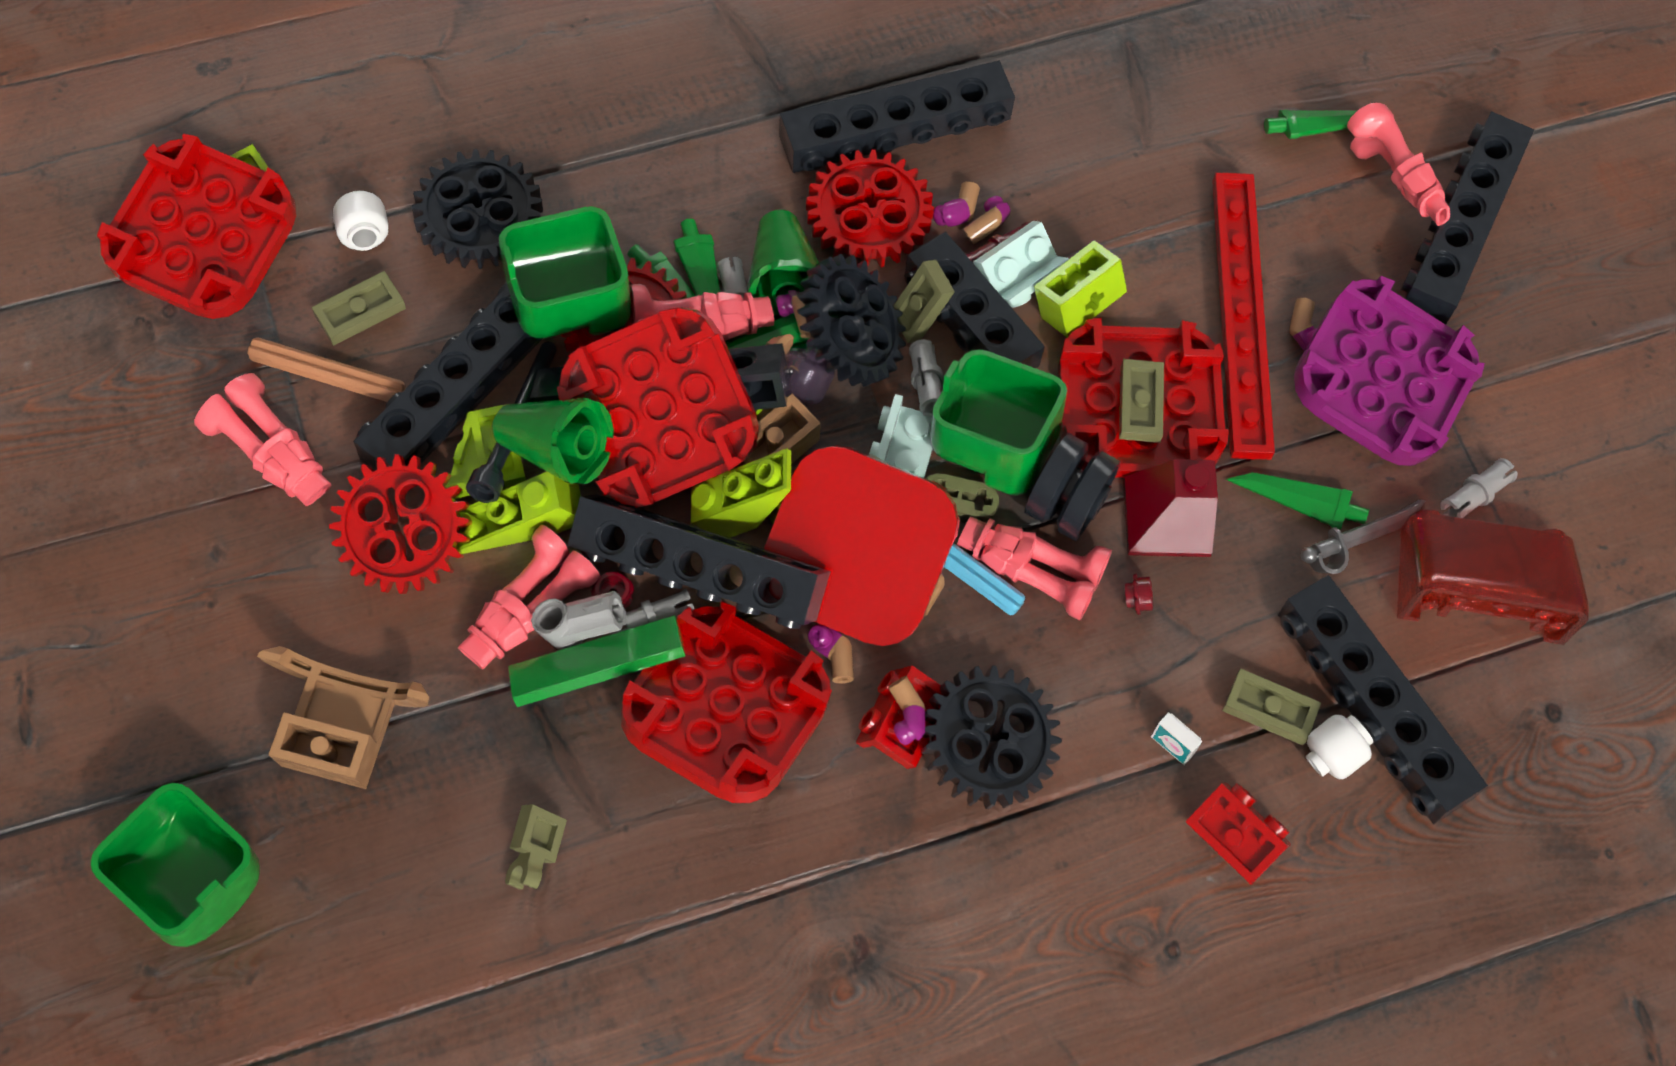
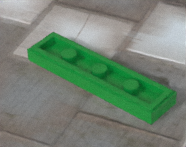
(596, 661)

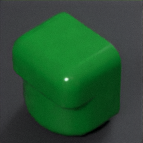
(566, 273)
(998, 419)
(177, 866)

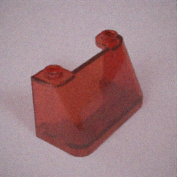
(1492, 573)

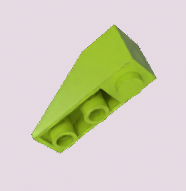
(742, 496)
(520, 512)

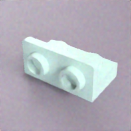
(1020, 263)
(905, 438)

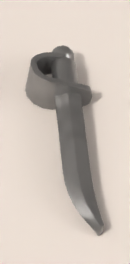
(1338, 543)

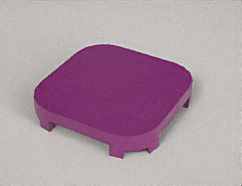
(1387, 372)

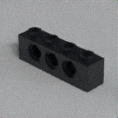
(974, 292)

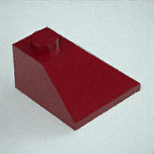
(1171, 509)

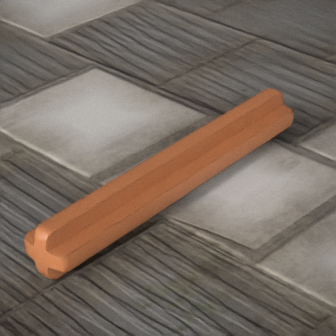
(324, 369)

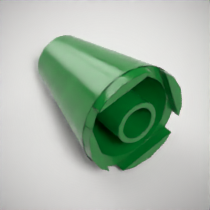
(779, 257)
(558, 436)

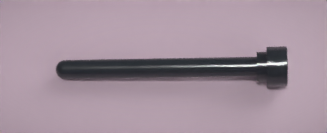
(487, 480)

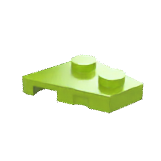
(476, 448)

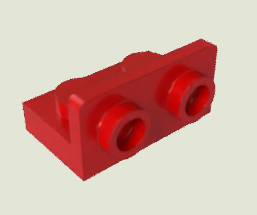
(879, 721)
(1239, 831)

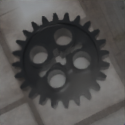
(475, 206)
(851, 320)
(1027, 750)

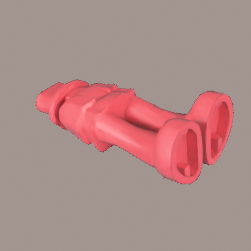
(1379, 134)
(729, 311)
(282, 458)
(1010, 550)
(505, 618)

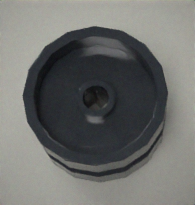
(1077, 489)

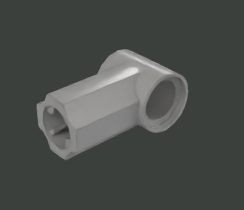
(578, 620)

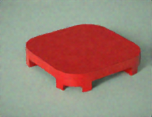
(198, 228)
(1192, 392)
(670, 401)
(877, 535)
(729, 708)

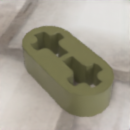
(964, 495)

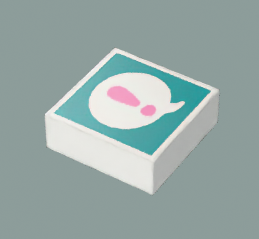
(1176, 738)

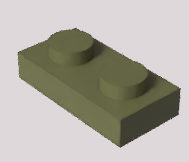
(923, 300)
(358, 308)
(1141, 400)
(1271, 707)

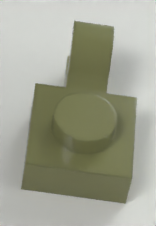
(537, 841)

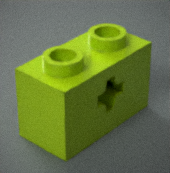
(1080, 288)

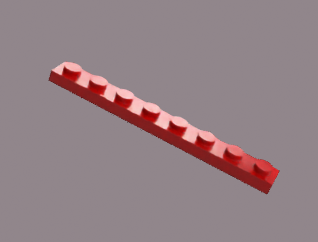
(1243, 317)

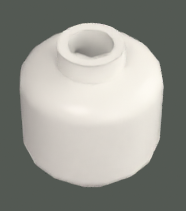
(360, 220)
(1339, 746)

